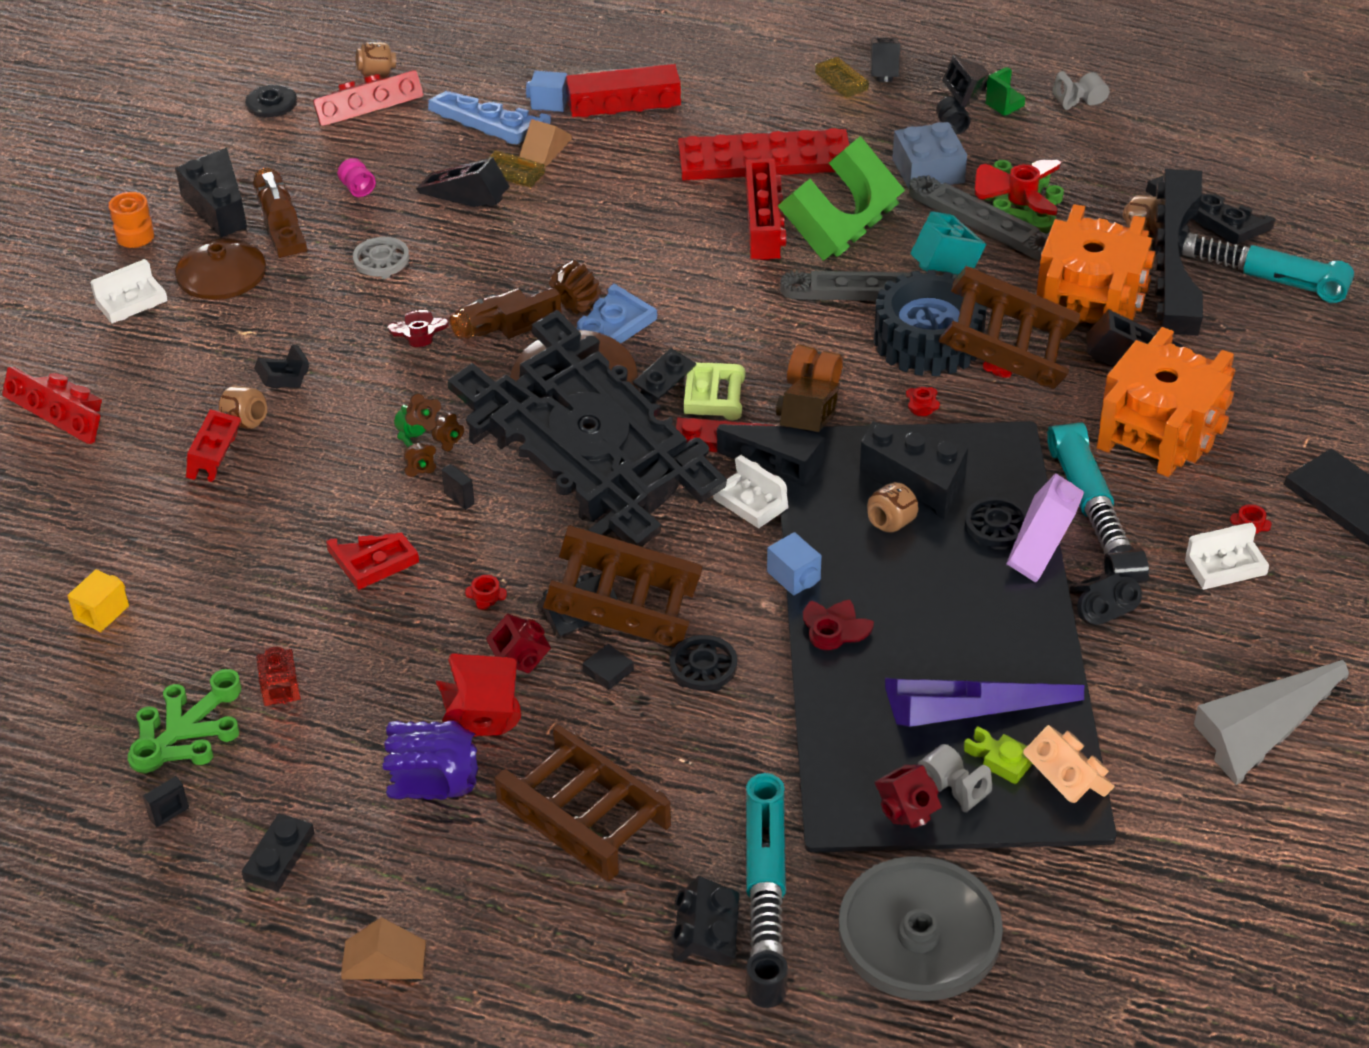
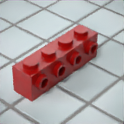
(623, 90)
(764, 216)

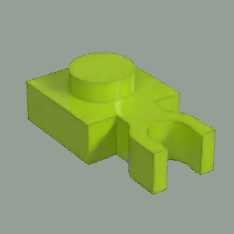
(1001, 756)

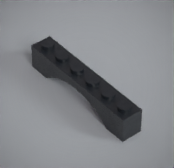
(1180, 297)

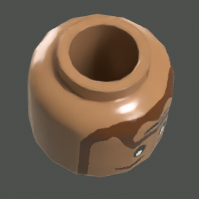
(375, 59)
(1144, 207)
(244, 403)
(892, 507)

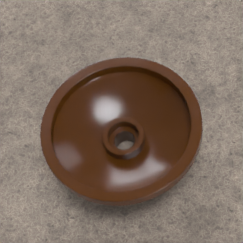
(220, 269)

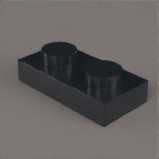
(278, 852)

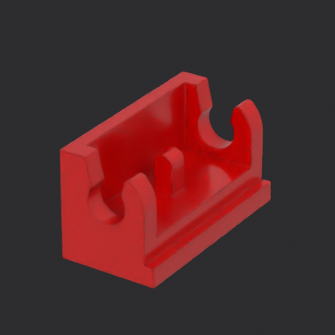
(211, 444)

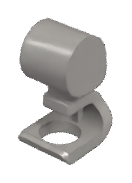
(1090, 89)
(947, 769)

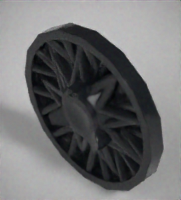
(271, 101)

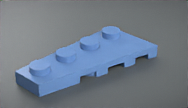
(486, 117)
(618, 315)

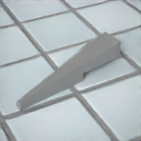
(1255, 720)

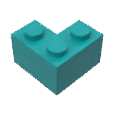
(946, 245)

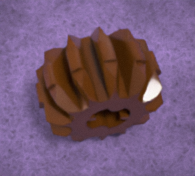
(576, 286)

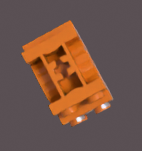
(1096, 266)
(1166, 401)

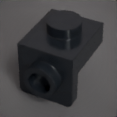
(283, 372)

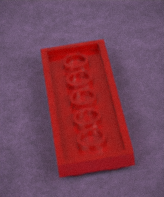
(793, 152)

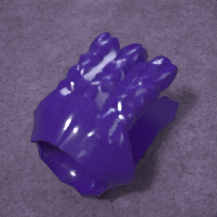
(429, 760)

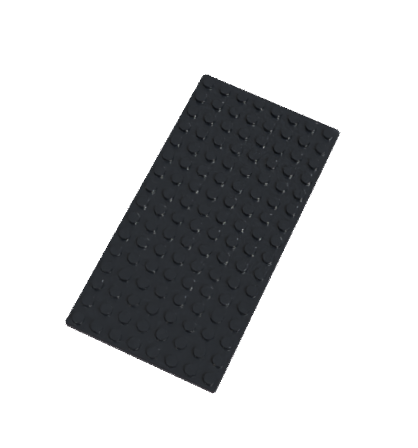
(937, 615)

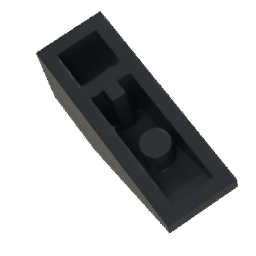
(885, 58)
(965, 80)
(467, 184)
(1114, 336)
(777, 449)

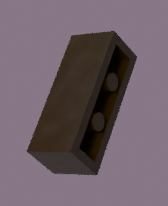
(808, 404)

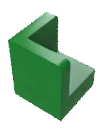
(1001, 95)

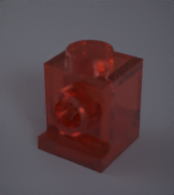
(277, 667)

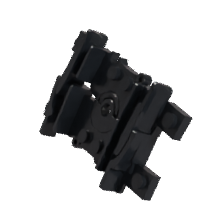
(617, 467)

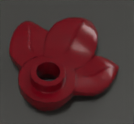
(418, 327)
(835, 625)

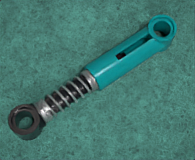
(1327, 280)
(1071, 447)
(766, 888)

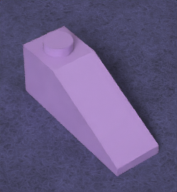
(1044, 526)

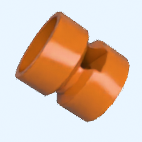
(131, 219)

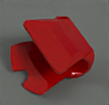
(482, 694)

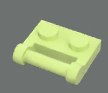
(703, 389)

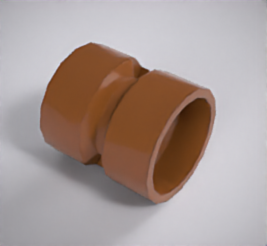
(826, 365)

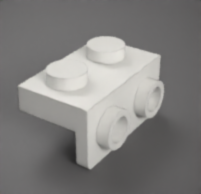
(127, 291)
(753, 493)
(1225, 556)

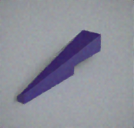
(946, 700)

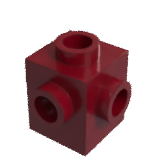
(519, 640)
(908, 795)

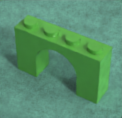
(825, 225)

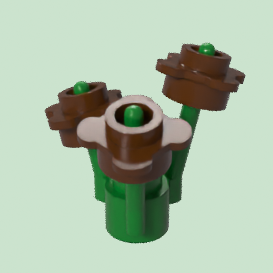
(414, 421)

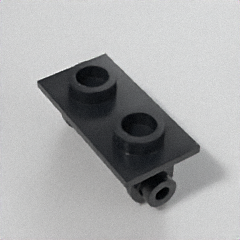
(663, 375)

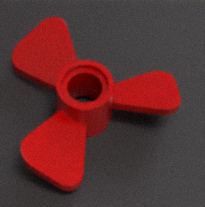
(1019, 185)

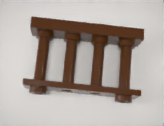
(1020, 305)
(628, 561)
(571, 832)

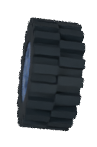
(913, 318)

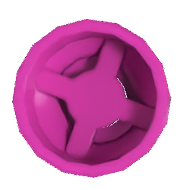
(356, 177)

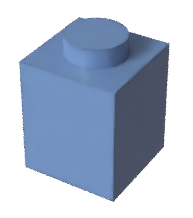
(547, 91)
(794, 563)

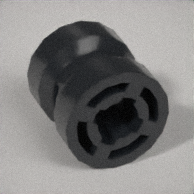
(953, 112)

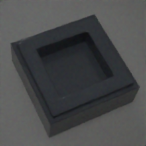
(458, 486)
(608, 666)
(166, 801)

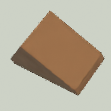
(543, 142)
(383, 953)

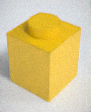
(98, 600)

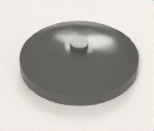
(920, 928)

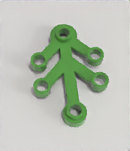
(1042, 221)
(150, 753)

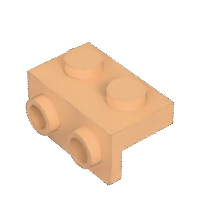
(1066, 766)

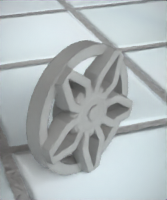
(381, 256)

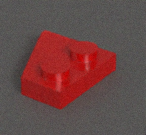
(373, 557)

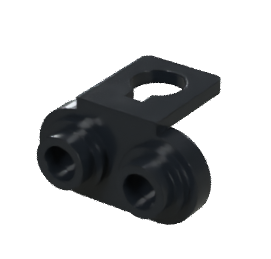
(1106, 597)

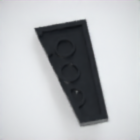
(1227, 221)

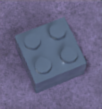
(931, 152)

